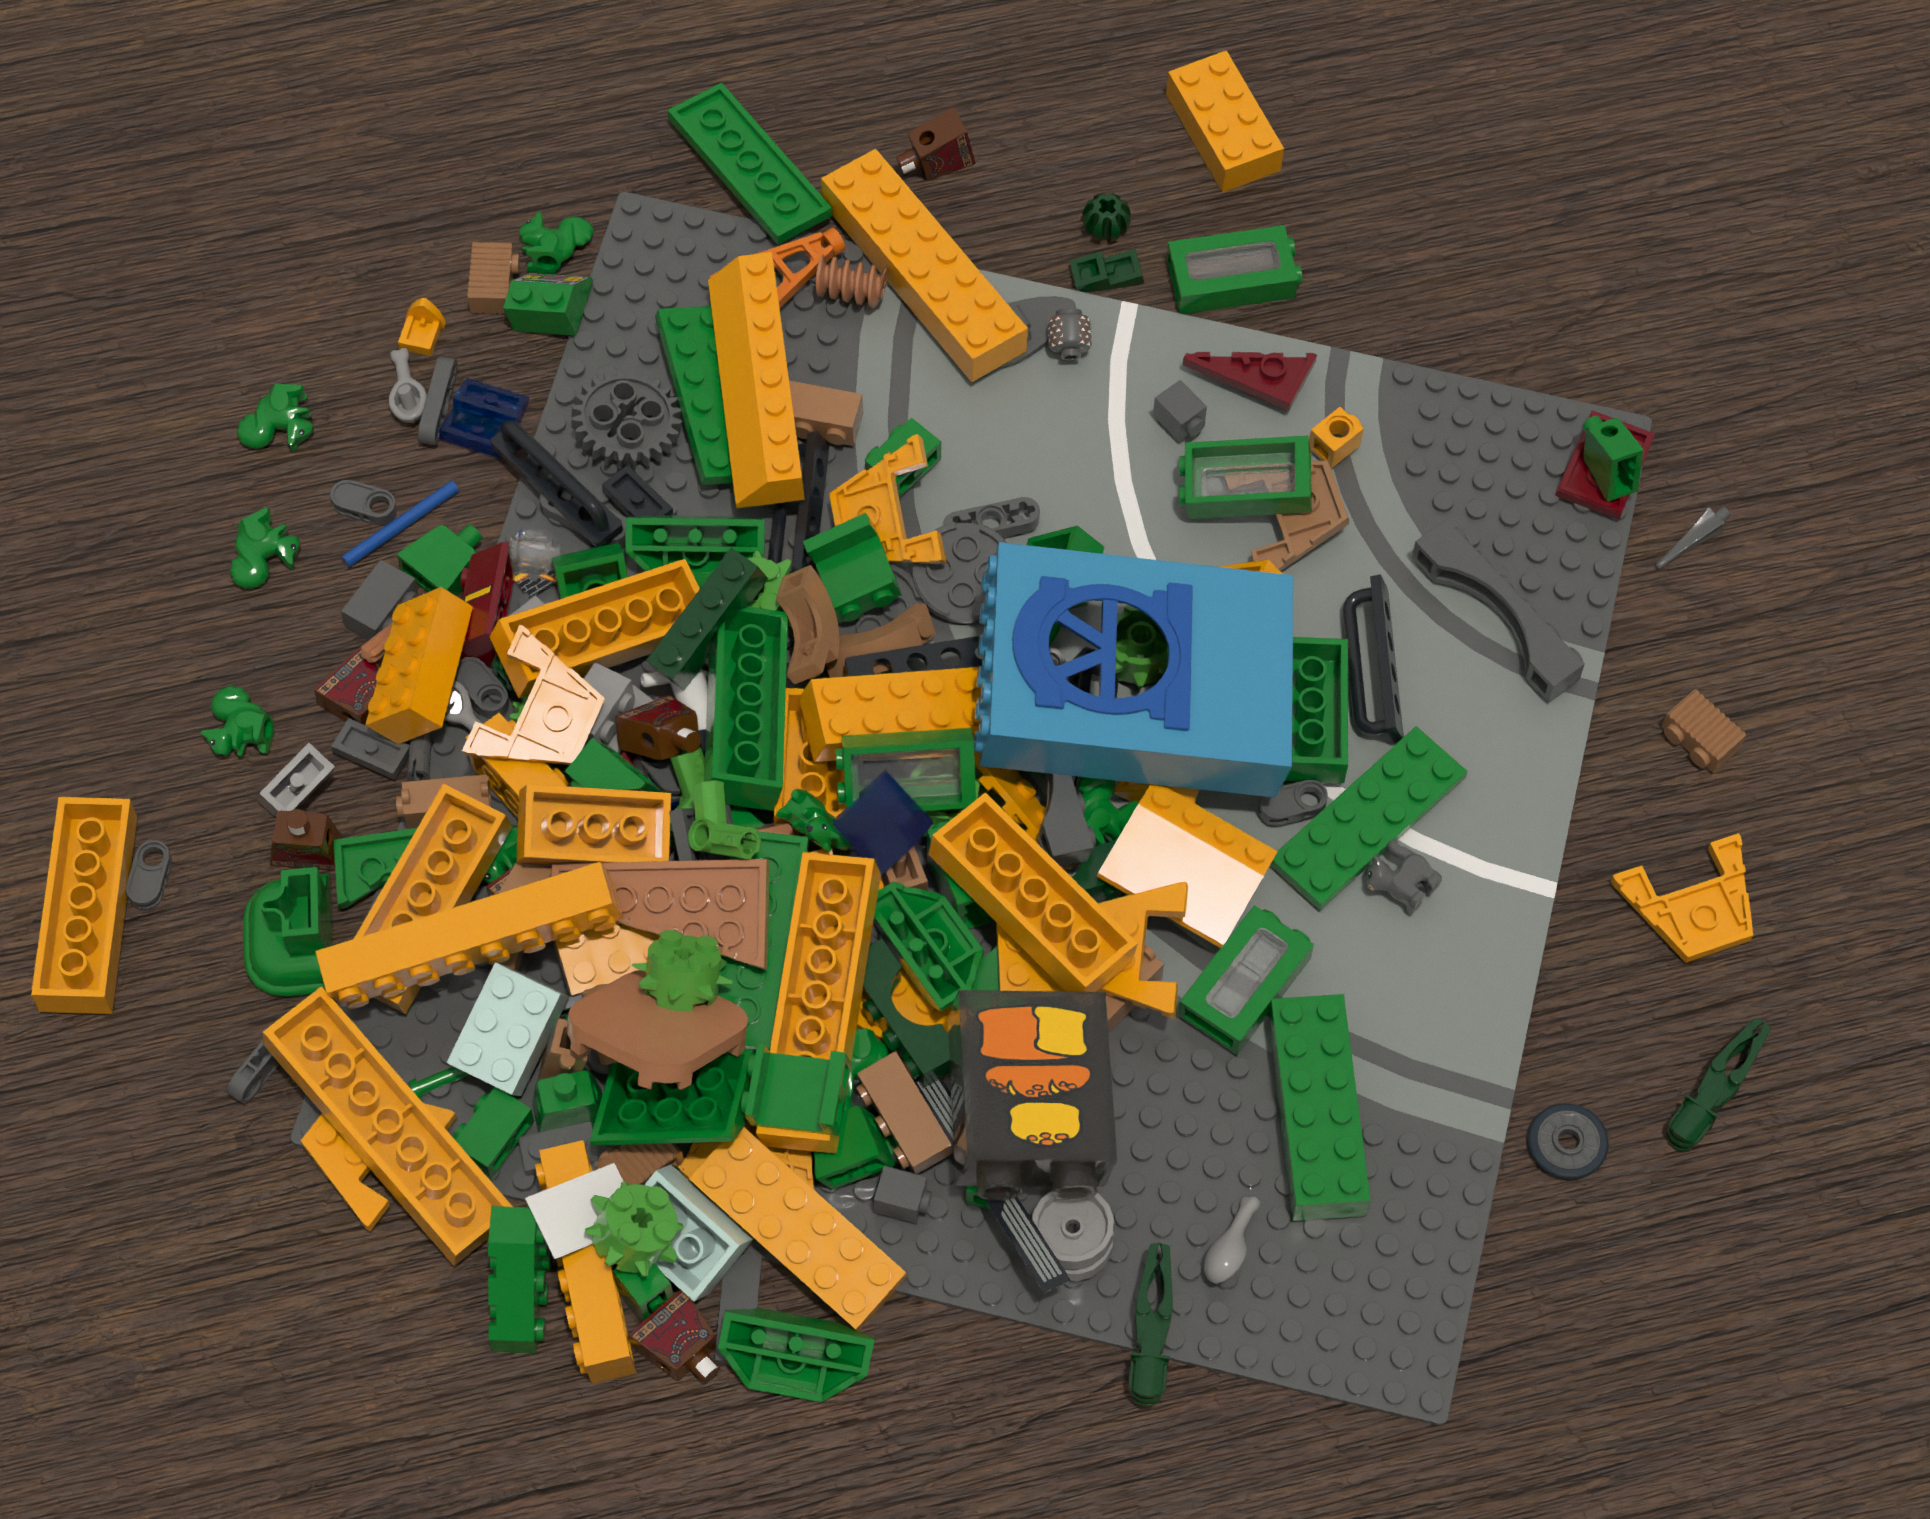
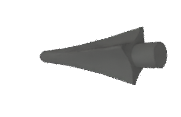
(1705, 528)

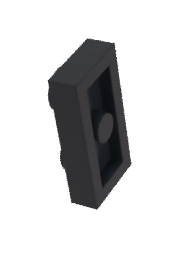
(635, 495)

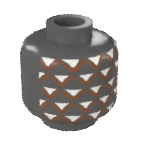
(1069, 333)

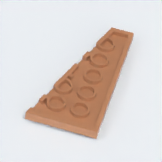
(697, 900)

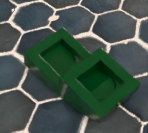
(1106, 273)

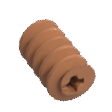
(850, 282)

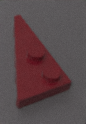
(1261, 375)

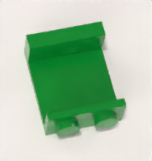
(853, 567)
(796, 1091)

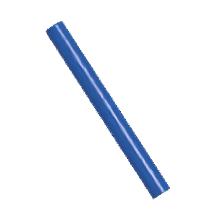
(399, 524)

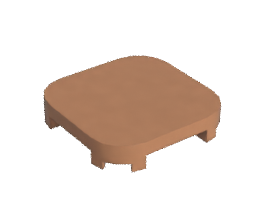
(654, 1039)

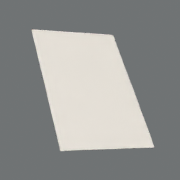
(568, 1209)

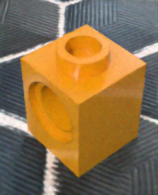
(1335, 448)

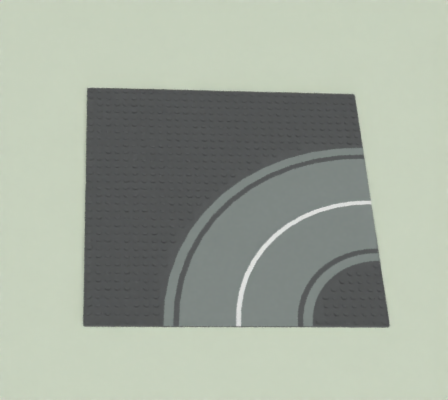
(1431, 997)

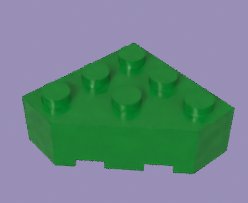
(518, 1280)

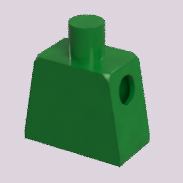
(1612, 457)
(439, 558)
(566, 1100)
(859, 1150)

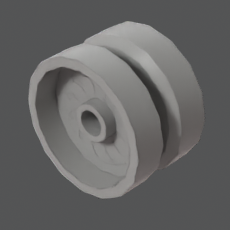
(1077, 1233)

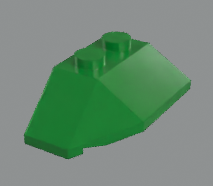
(698, 539)
(928, 942)
(793, 1353)

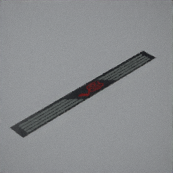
(1008, 1212)

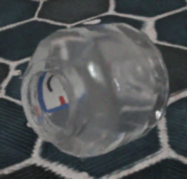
(533, 551)

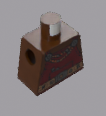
(938, 147)
(349, 688)
(658, 729)
(303, 840)
(677, 1339)

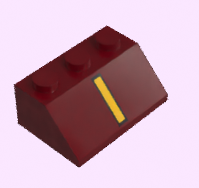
(489, 590)

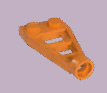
(812, 248)

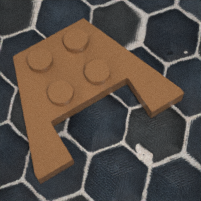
(1308, 530)

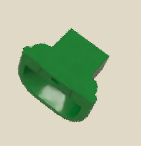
(285, 928)

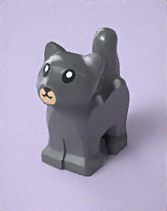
(1404, 882)

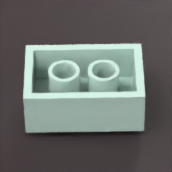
(507, 1029)
(707, 1242)

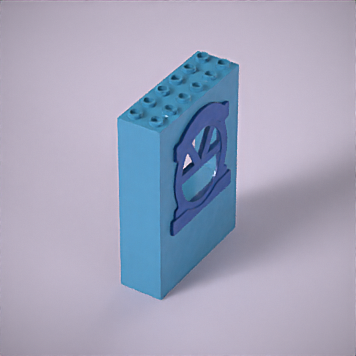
(1206, 725)

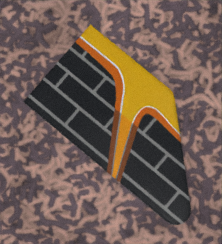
(534, 587)

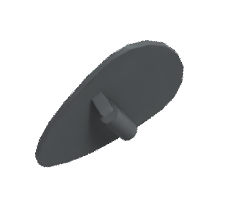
(1035, 315)

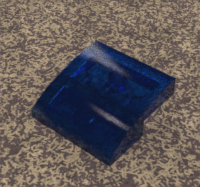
(479, 414)
(883, 822)

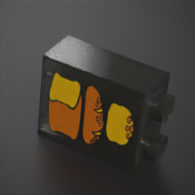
(1031, 1092)

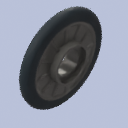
(1564, 1162)

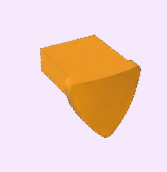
(421, 327)

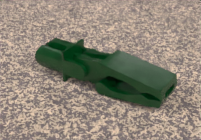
(1699, 1114)
(1149, 1366)

